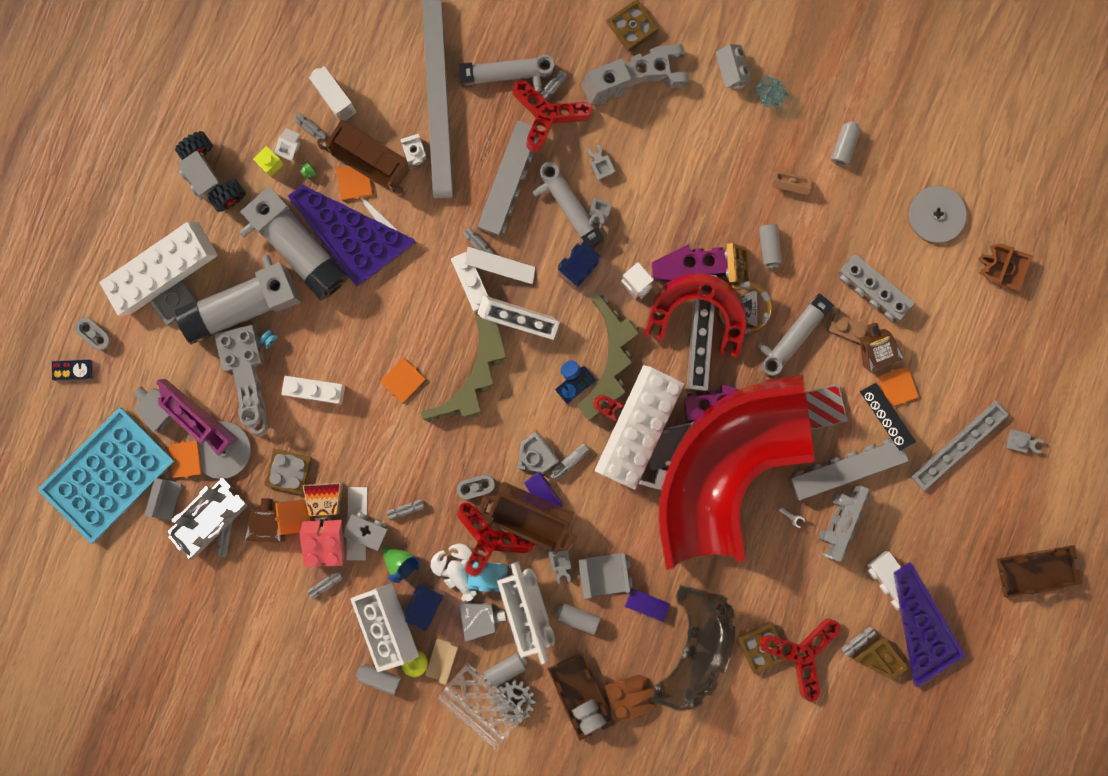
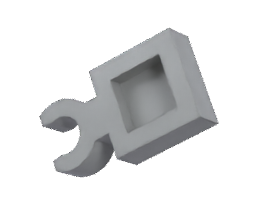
(601, 165)
(599, 212)
(1021, 442)
(560, 563)

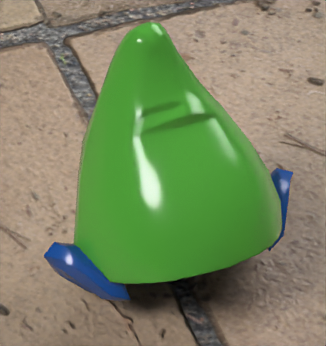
(399, 563)

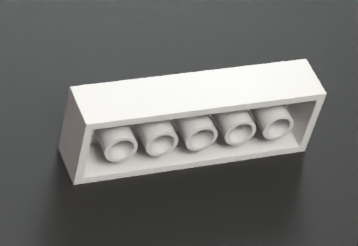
(158, 268)
(639, 427)

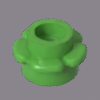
(308, 170)

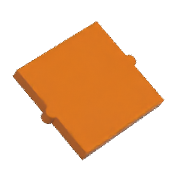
(353, 183)
(403, 380)
(898, 386)
(186, 459)
(291, 516)

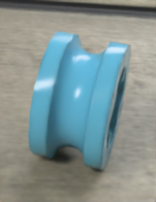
(268, 339)

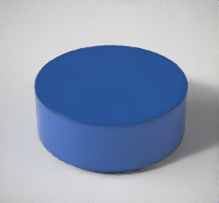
(570, 370)

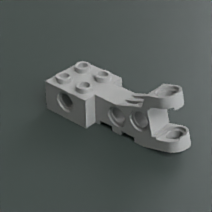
(617, 76)
(240, 354)

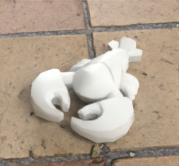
(455, 570)

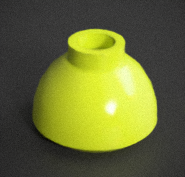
(416, 666)

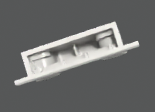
(526, 612)

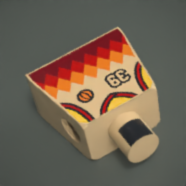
(323, 500)

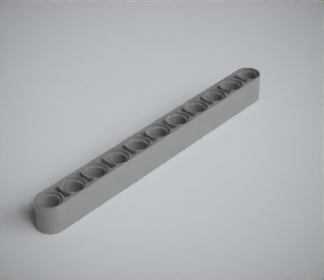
(437, 99)

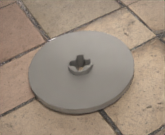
(948, 204)
(232, 461)

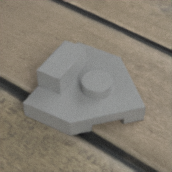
(536, 454)

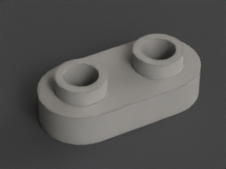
(94, 334)
(475, 487)

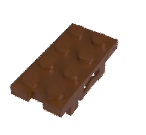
(1038, 571)
(577, 686)

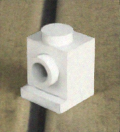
(412, 142)
(287, 144)

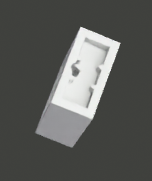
(332, 94)

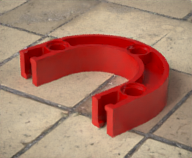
(690, 287)

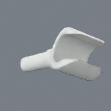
(793, 518)

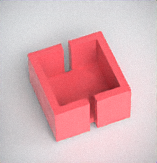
(322, 547)

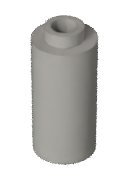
(846, 144)
(770, 246)
(577, 618)
(506, 670)
(380, 680)

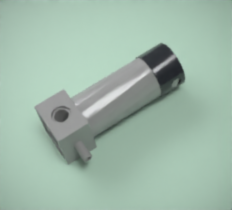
(294, 243)
(238, 303)

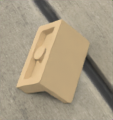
(442, 660)

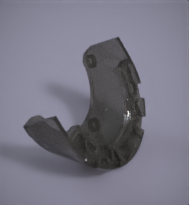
(705, 653)

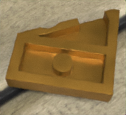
(882, 658)

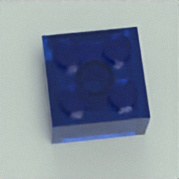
(578, 265)
(424, 607)

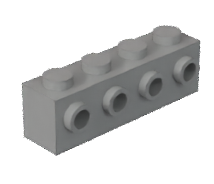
(875, 288)

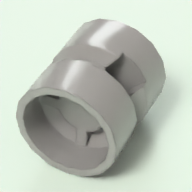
(589, 717)

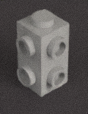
(733, 66)

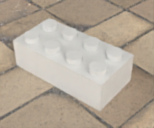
(384, 627)

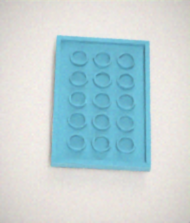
(106, 475)

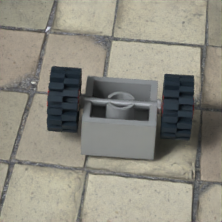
(203, 177)

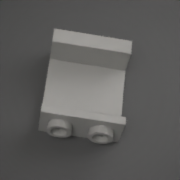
(605, 575)

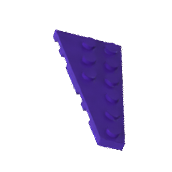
(927, 635)

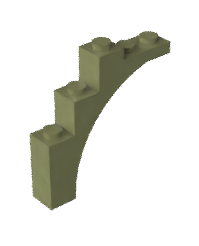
(617, 359)
(466, 400)

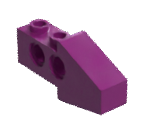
(674, 265)
(692, 402)

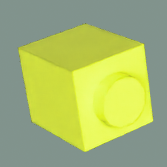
(268, 161)

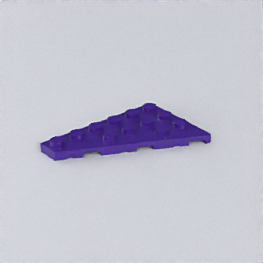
(353, 239)

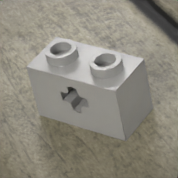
(356, 533)

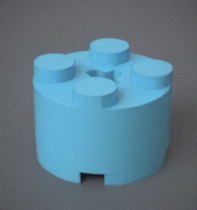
(488, 578)

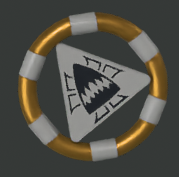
(750, 304)

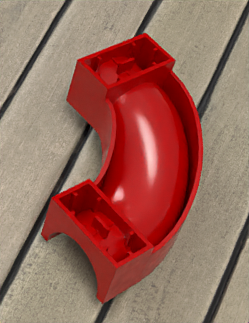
(719, 460)

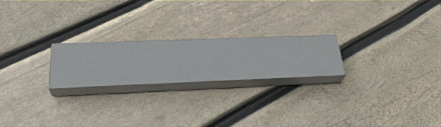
(959, 446)

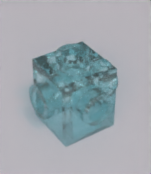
(771, 92)

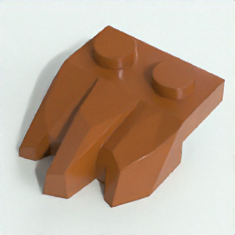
(1006, 266)
(629, 698)

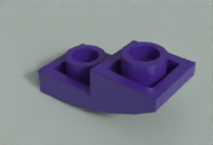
(542, 488)
(647, 605)

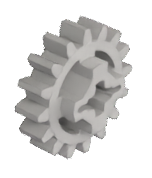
(526, 696)

